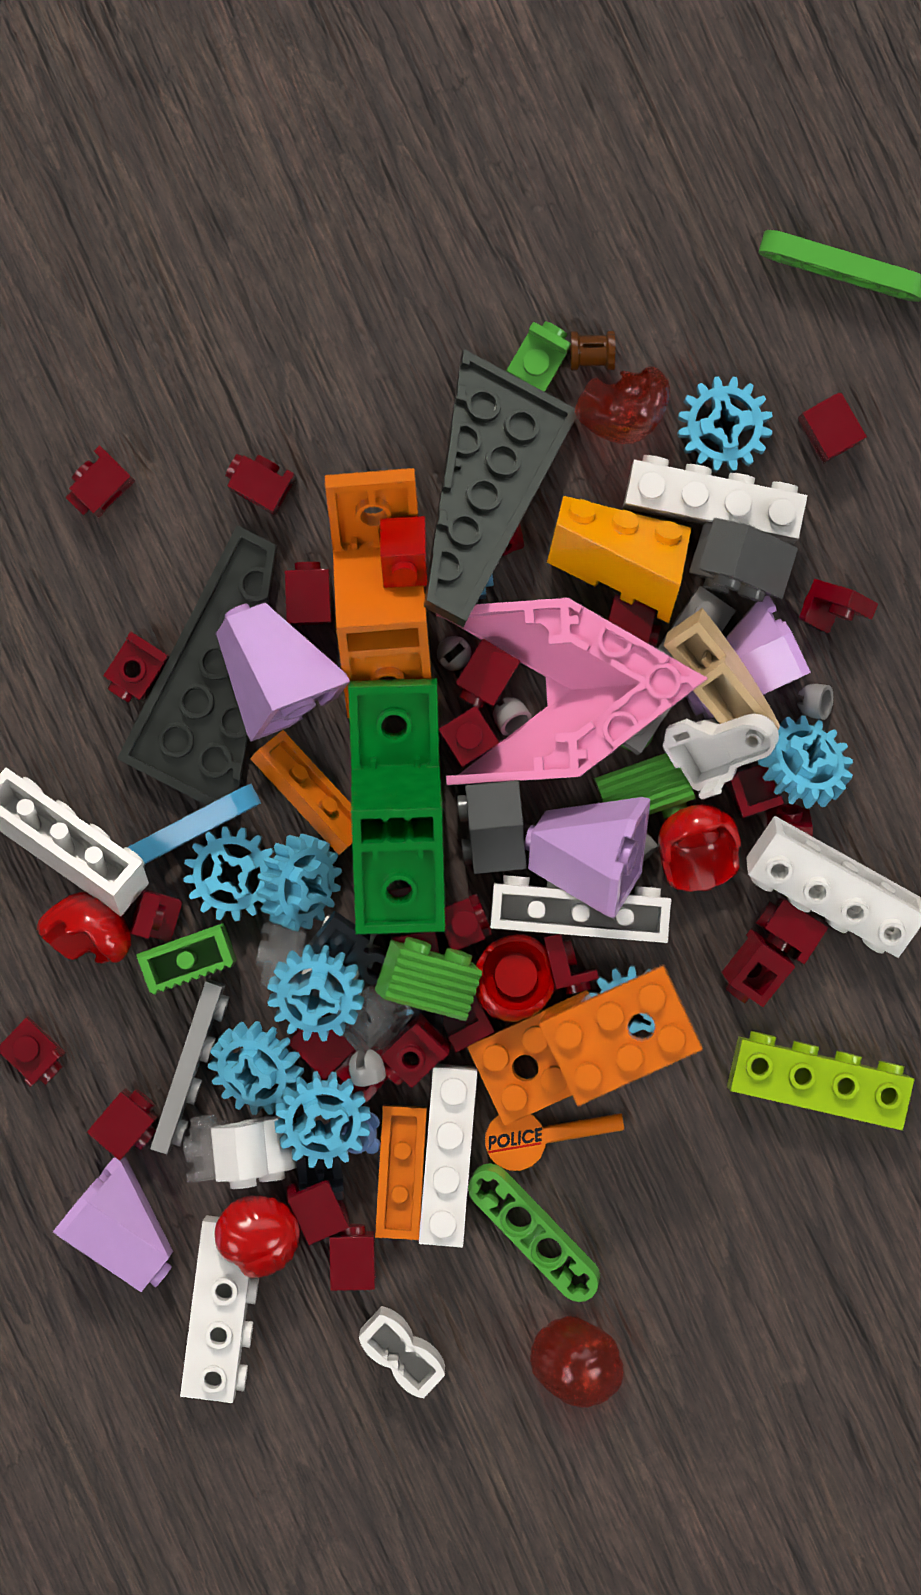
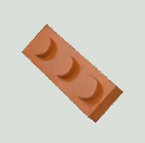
(307, 789)
(401, 1172)

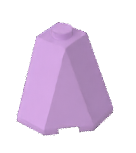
(765, 649)
(274, 670)
(592, 850)
(118, 1228)

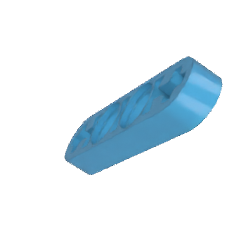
(196, 823)

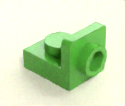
(540, 355)

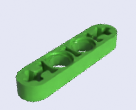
(841, 265)
(540, 1228)

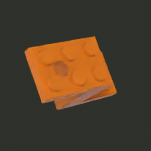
(377, 627)
(585, 1046)

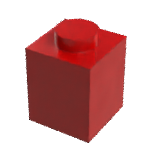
(403, 551)

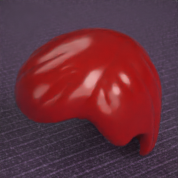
(699, 848)
(85, 925)
(514, 978)
(257, 1235)

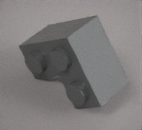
(742, 559)
(494, 827)

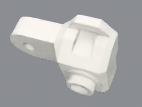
(713, 751)

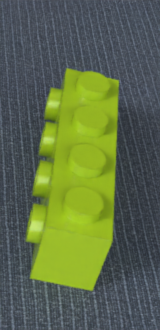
(821, 1082)

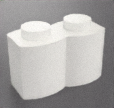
(250, 1152)
(412, 1359)

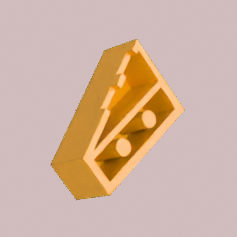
(622, 551)

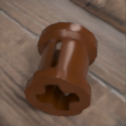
(592, 350)

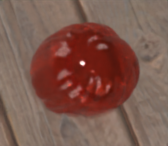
(627, 408)
(577, 1362)

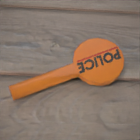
(524, 1140)

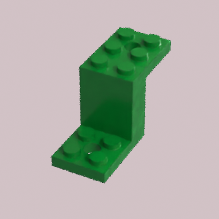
(396, 806)

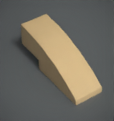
(729, 687)

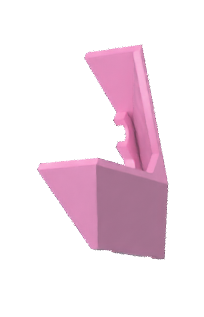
(597, 686)

